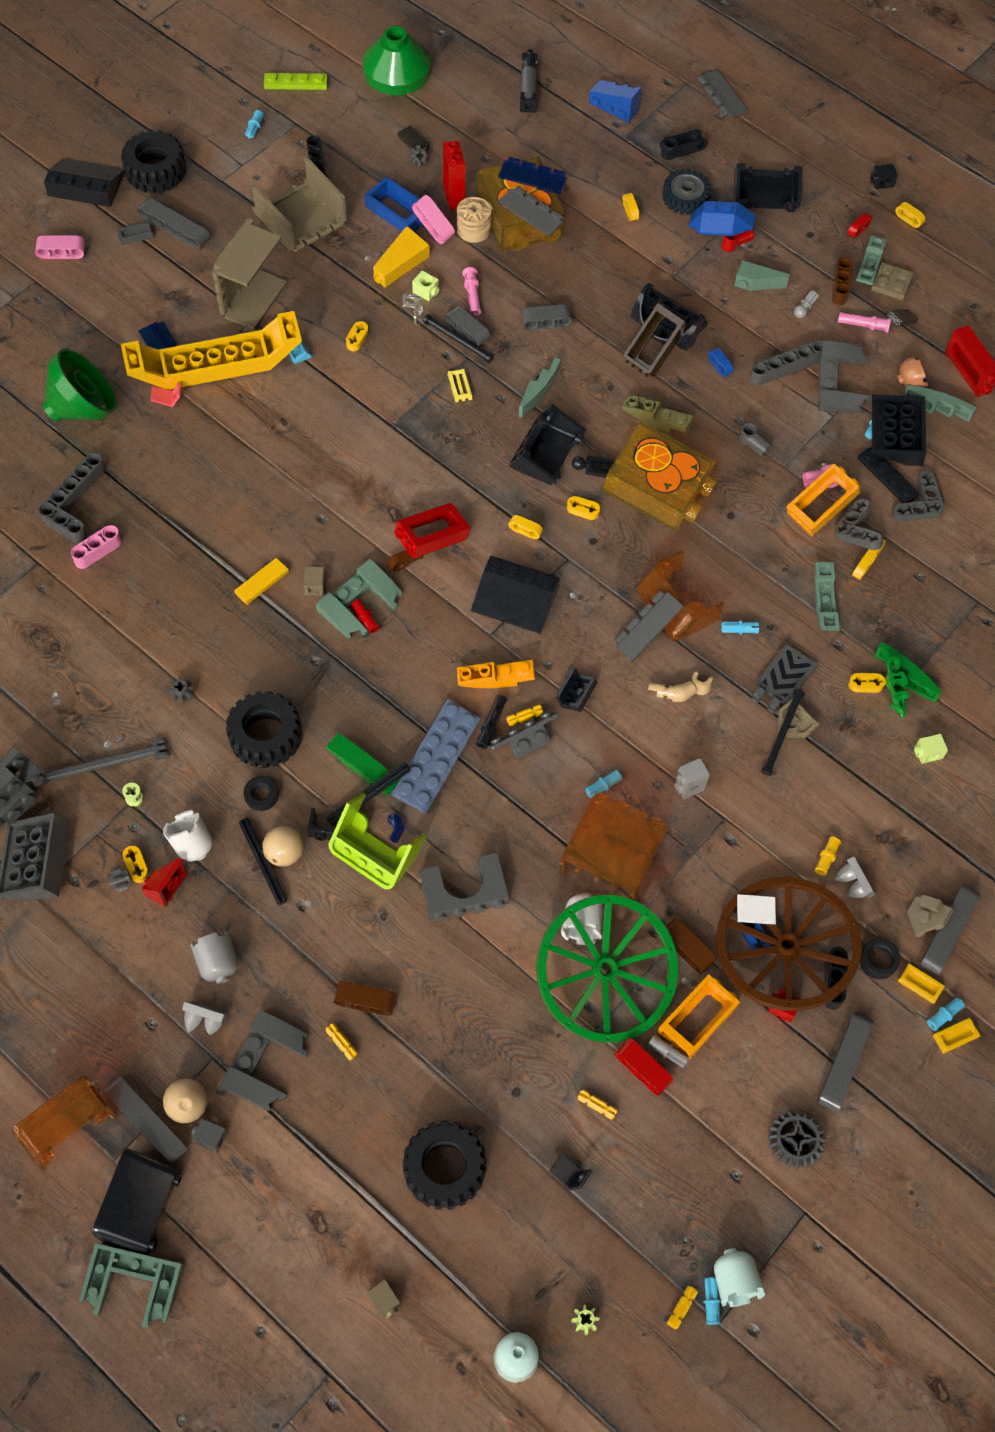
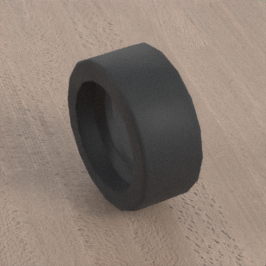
(886, 945)

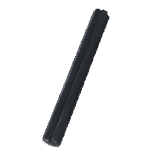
(374, 789)
(263, 863)

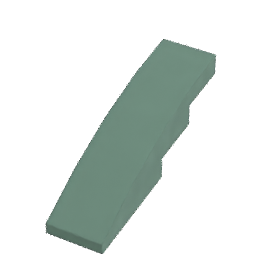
(537, 389)
(942, 402)

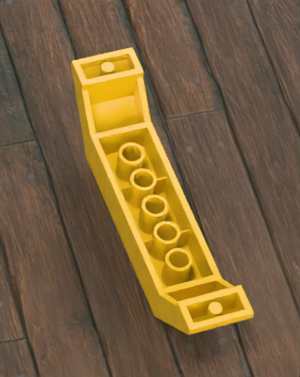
(214, 358)

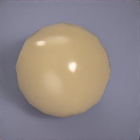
(283, 846)
(185, 1100)

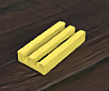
(462, 396)

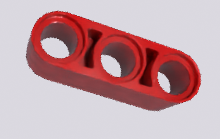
(643, 1066)

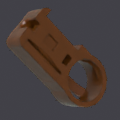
(401, 560)

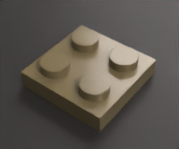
(892, 281)

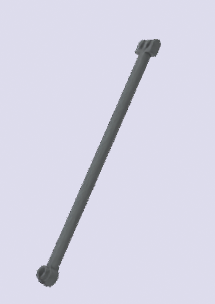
(157, 750)

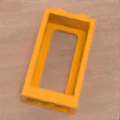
(831, 475)
(708, 986)

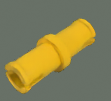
(827, 856)

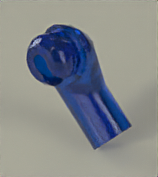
(398, 826)

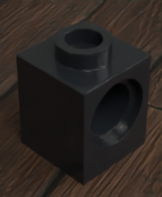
(884, 176)

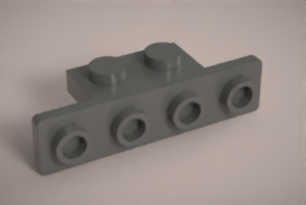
(527, 738)

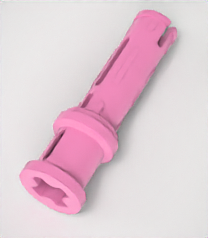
(471, 284)
(870, 322)

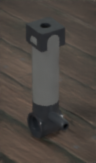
(528, 82)

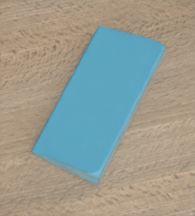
(300, 353)

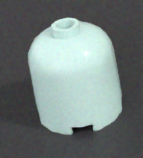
(737, 1278)
(516, 1357)

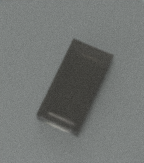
(413, 138)
(902, 317)

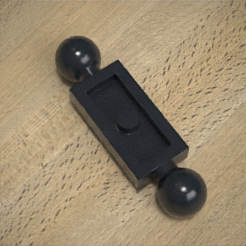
(594, 465)

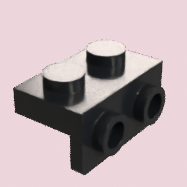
(575, 690)

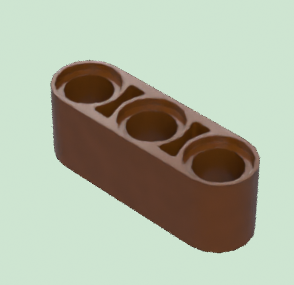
(842, 281)
(690, 947)
(365, 998)

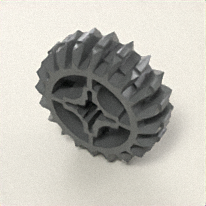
(787, 1139)

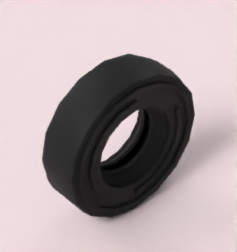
(257, 782)

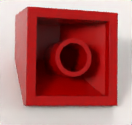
(165, 882)

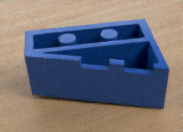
(616, 99)

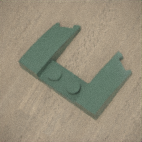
(334, 606)
(110, 1259)

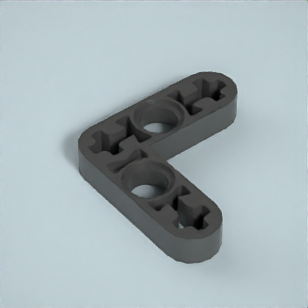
(927, 503)
(870, 539)

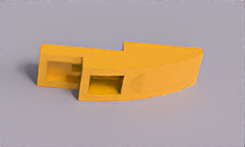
(495, 676)

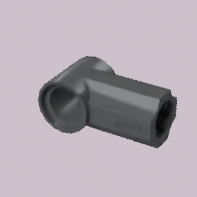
(754, 439)

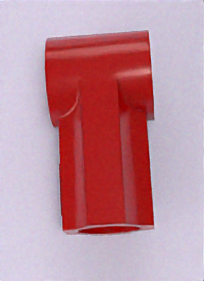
(730, 242)

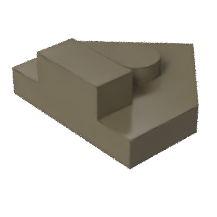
(802, 723)
(928, 914)

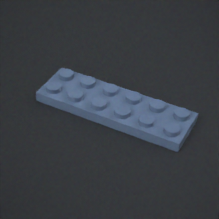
(436, 756)

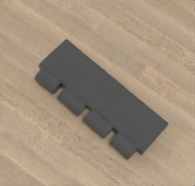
(722, 94)
(526, 207)
(647, 629)

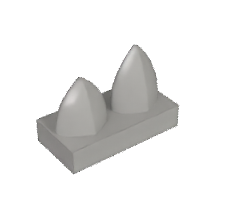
(851, 872)
(196, 1011)

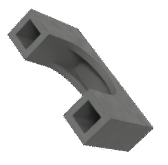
(443, 905)

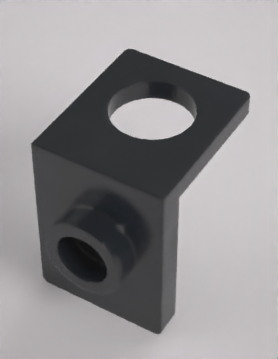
(317, 832)
(569, 1173)

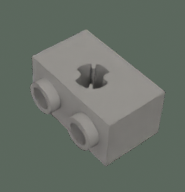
(691, 779)

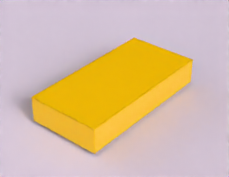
(921, 983)
(956, 1035)

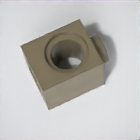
(314, 580)
(384, 1300)

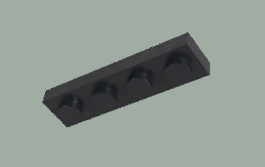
(888, 476)

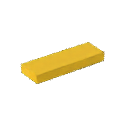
(261, 581)

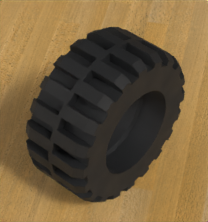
(153, 176)
(264, 707)
(444, 1135)

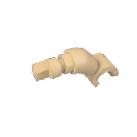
(684, 691)

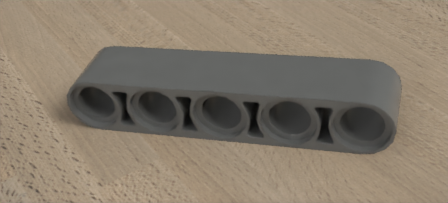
(173, 223)
(785, 363)
(946, 938)
(845, 1062)
(145, 1120)

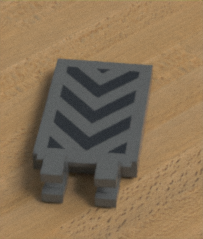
(783, 676)

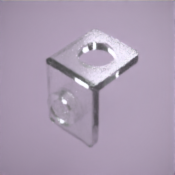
(417, 305)

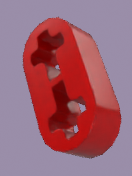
(860, 225)

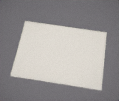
(756, 909)

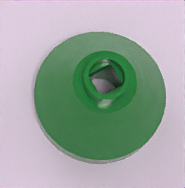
(396, 63)
(76, 389)

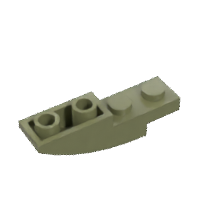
(655, 415)

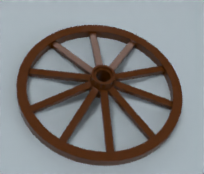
(791, 940)

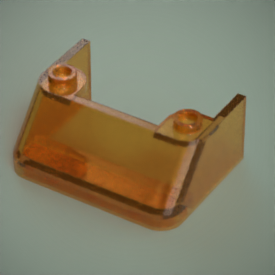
(692, 616)
(60, 1119)

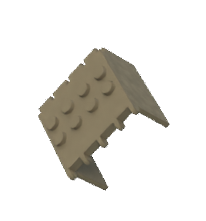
(304, 210)
(240, 285)

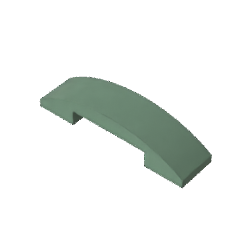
(871, 260)
(825, 596)

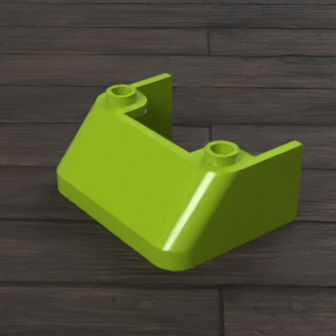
(367, 853)

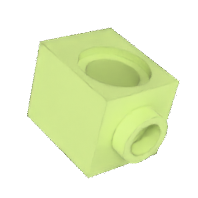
(425, 286)
(930, 748)

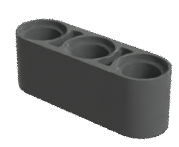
(546, 317)
(467, 326)

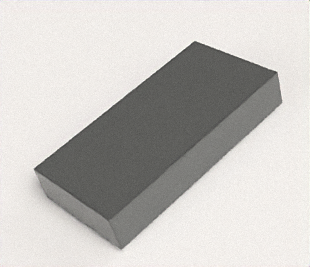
(135, 233)

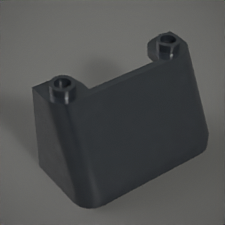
(768, 188)
(547, 445)
(135, 1202)

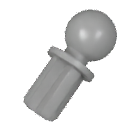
(801, 310)

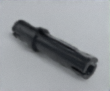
(484, 739)

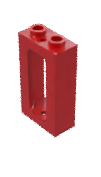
(453, 173)
(972, 360)
(419, 546)

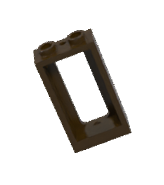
(645, 334)

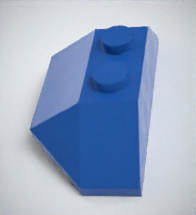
(722, 219)

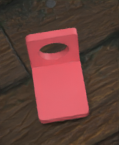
(165, 396)

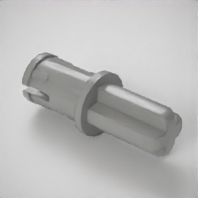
(668, 1051)

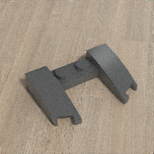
(828, 397)
(239, 1077)

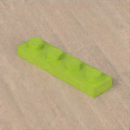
(302, 81)

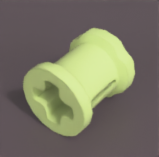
(135, 790)

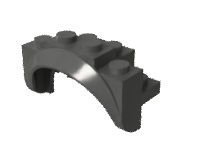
(15, 791)

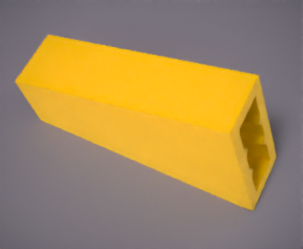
(402, 256)

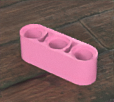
(433, 219)
(60, 247)
(100, 539)

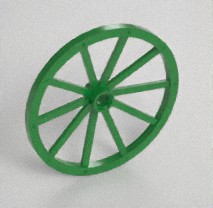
(668, 990)

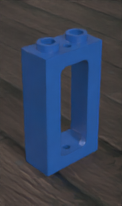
(398, 194)

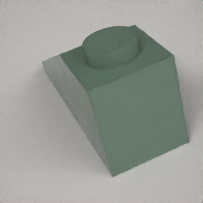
(758, 277)

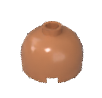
(912, 373)

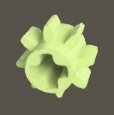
(584, 1313)

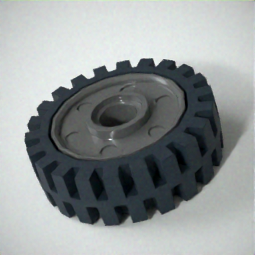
(686, 191)

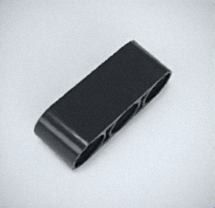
(315, 152)
(835, 969)

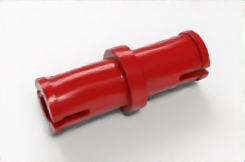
(365, 616)

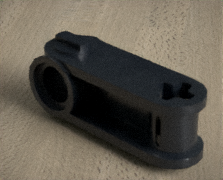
(682, 144)

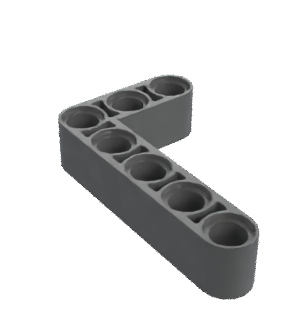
(79, 481)

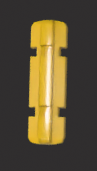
(524, 715)
(341, 1041)
(597, 1104)
(682, 1307)

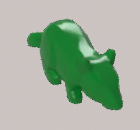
(895, 683)

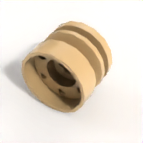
(474, 219)

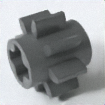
(418, 151)
(181, 685)
(119, 878)

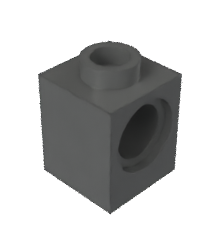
(208, 1135)

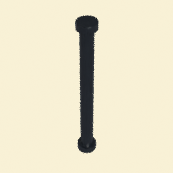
(487, 356)
(767, 770)

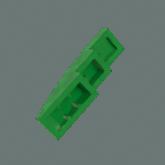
(917, 679)
(358, 761)

